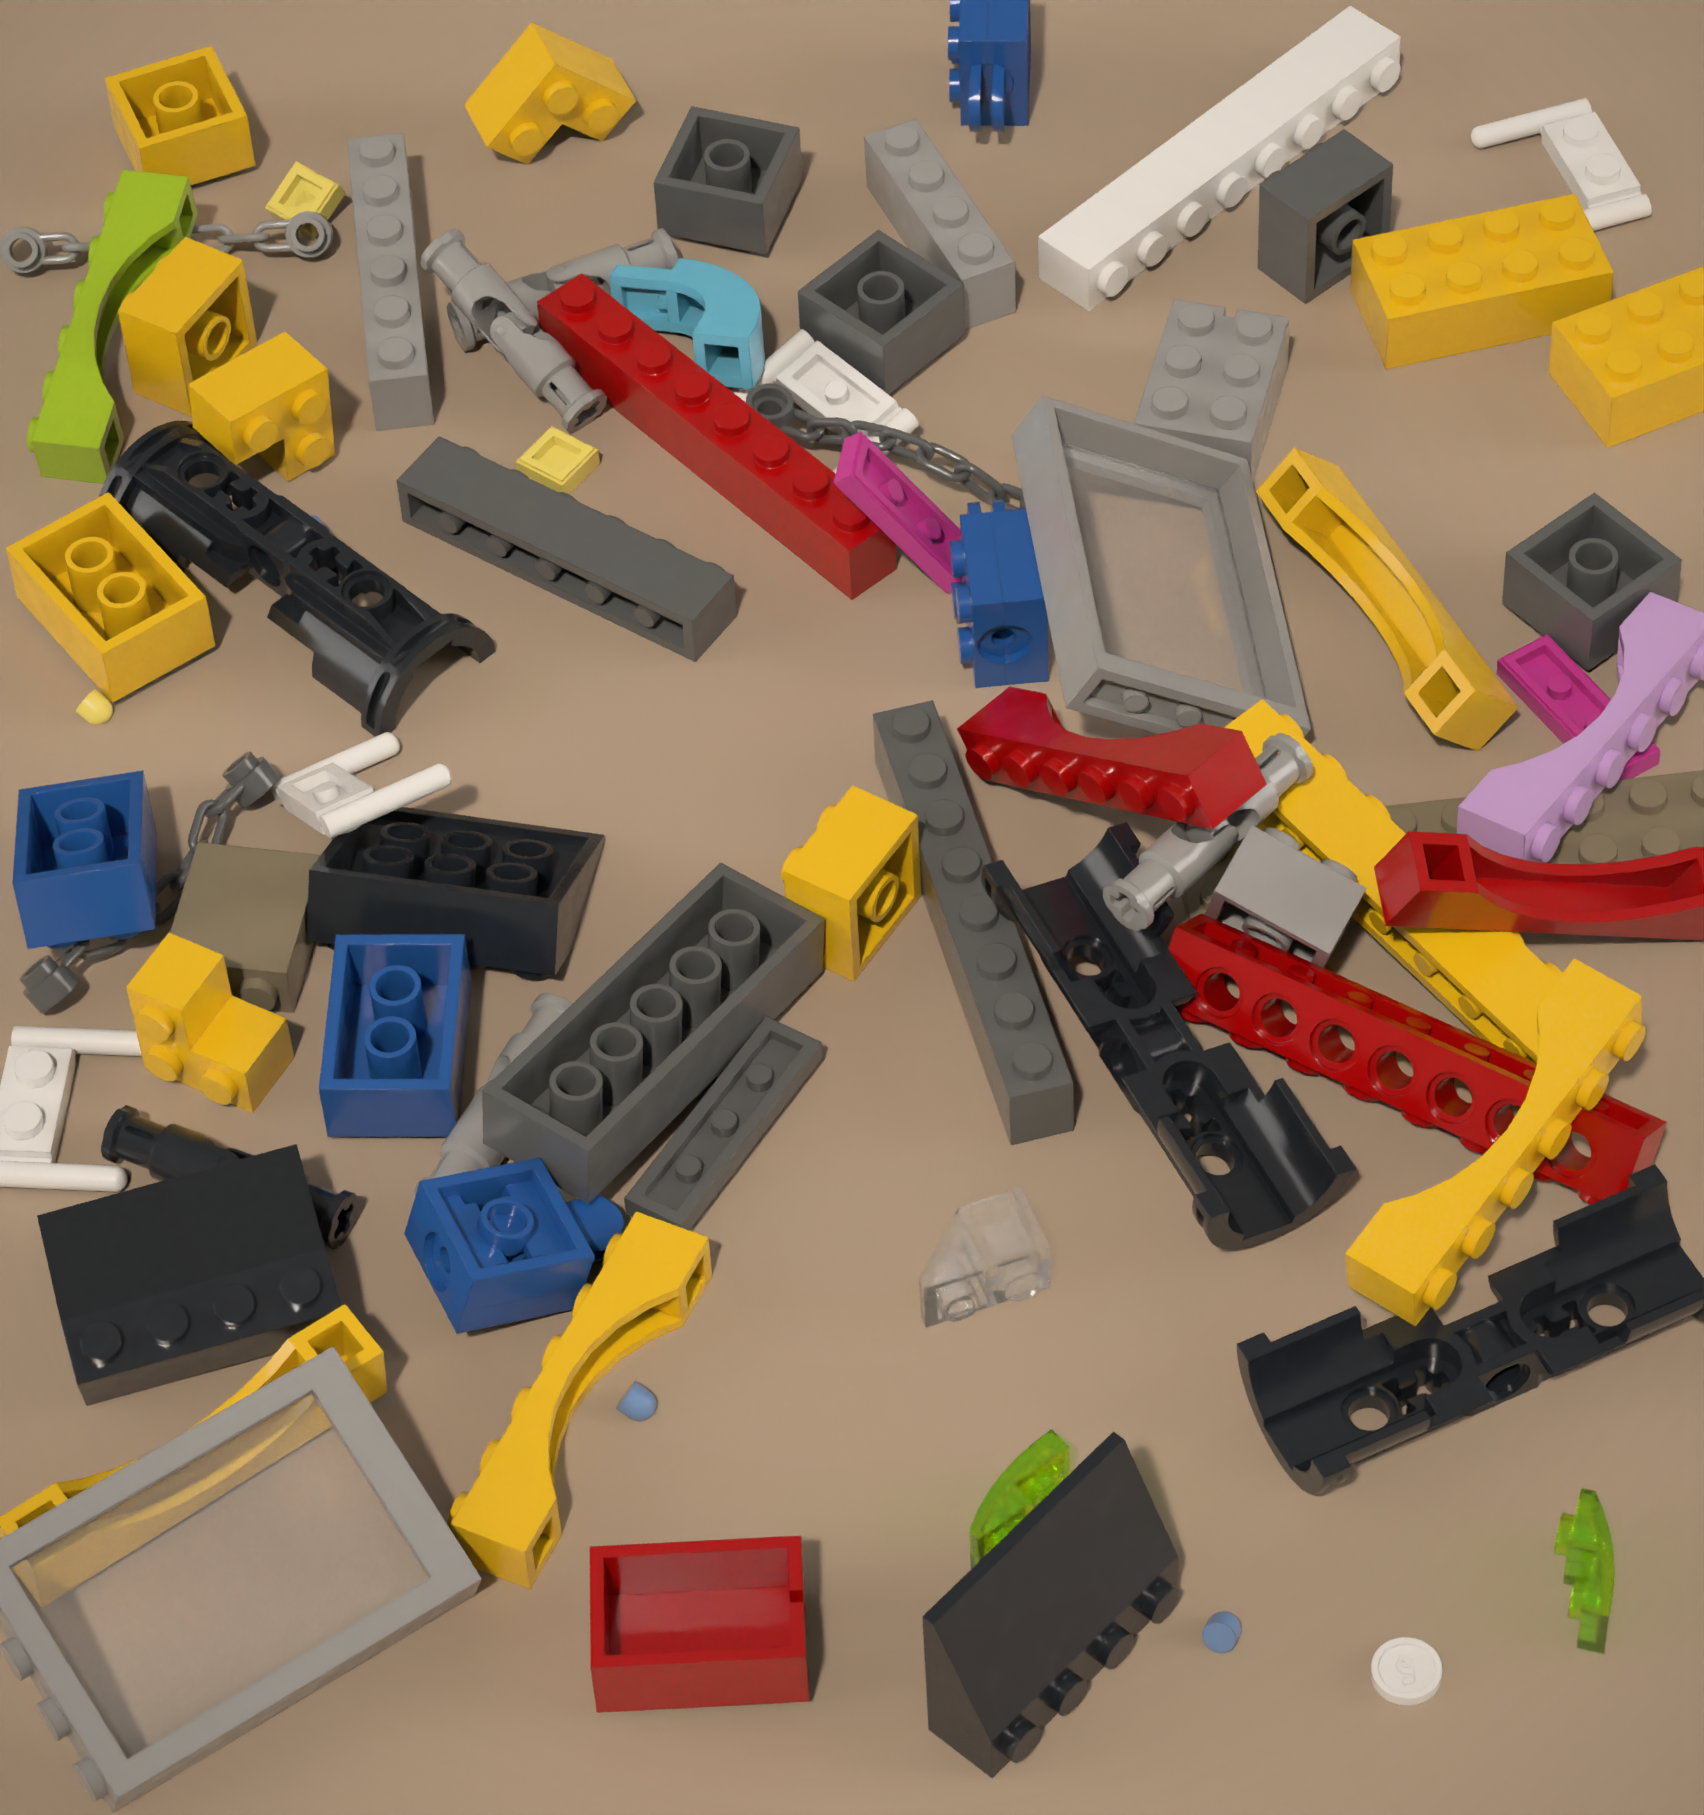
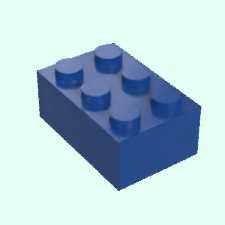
(85, 860)
(395, 1035)

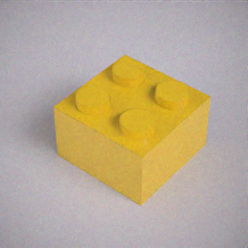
(181, 118)
(186, 322)
(858, 876)

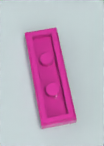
(897, 507)
(1562, 695)

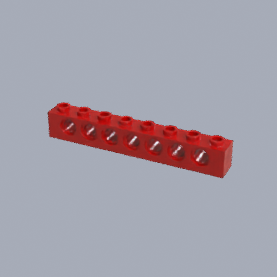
(1207, 949)

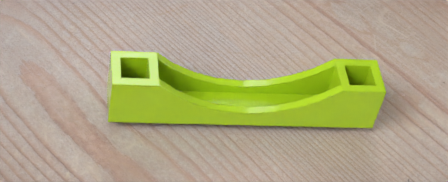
(78, 422)

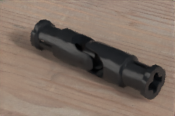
(181, 1151)

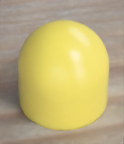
(95, 708)

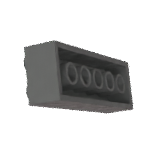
(653, 1031)

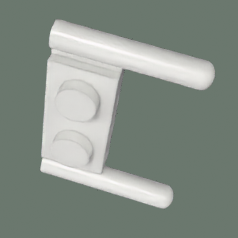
(1583, 157)
(830, 387)
(339, 802)
(35, 1105)

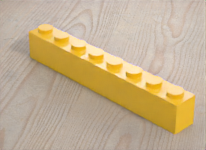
(1476, 974)

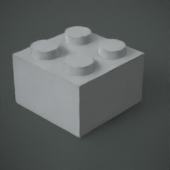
(1286, 896)

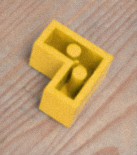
(544, 85)
(267, 405)
(200, 1032)

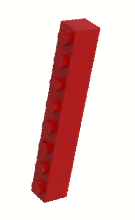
(717, 436)

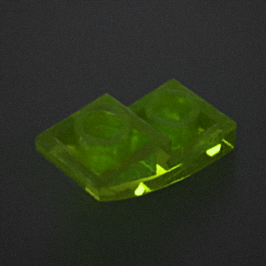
(1018, 1492)
(1588, 1568)

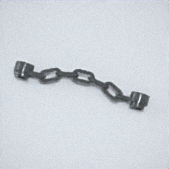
(777, 406)
(247, 781)

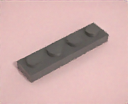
(725, 1125)

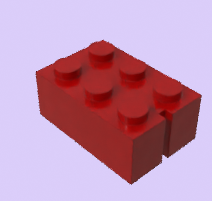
(698, 1624)

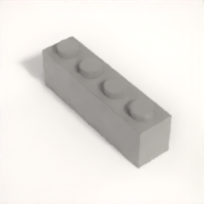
(939, 218)

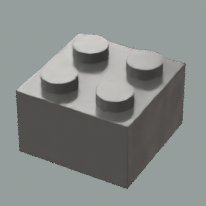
(728, 180)
(1317, 210)
(883, 310)
(1587, 577)

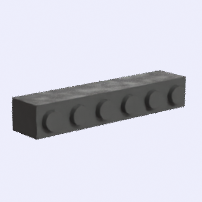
(568, 548)

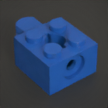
(992, 60)
(999, 598)
(506, 1243)

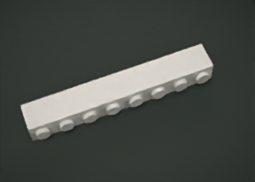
(1218, 158)

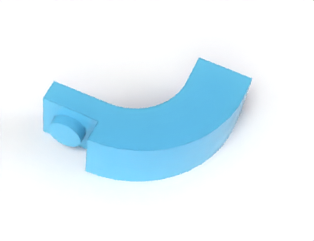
(704, 303)

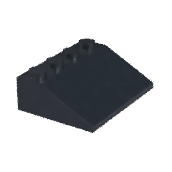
(435, 872)
(187, 1273)
(1048, 1610)

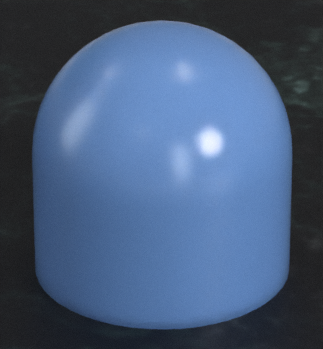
(637, 1403)
(1221, 1632)

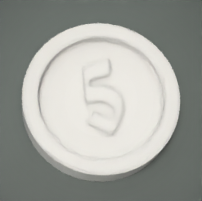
(1406, 1671)

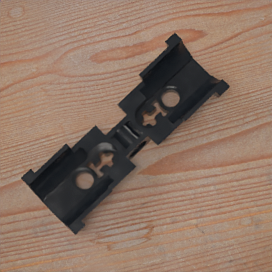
(357, 650)
(1272, 1148)
(1605, 1253)

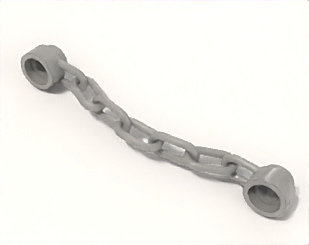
(40, 247)

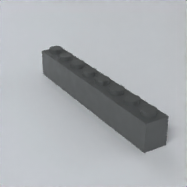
(976, 940)

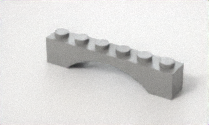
(390, 282)

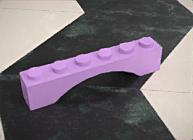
(1533, 803)

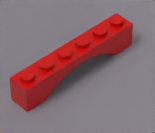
(1176, 775)
(1463, 885)

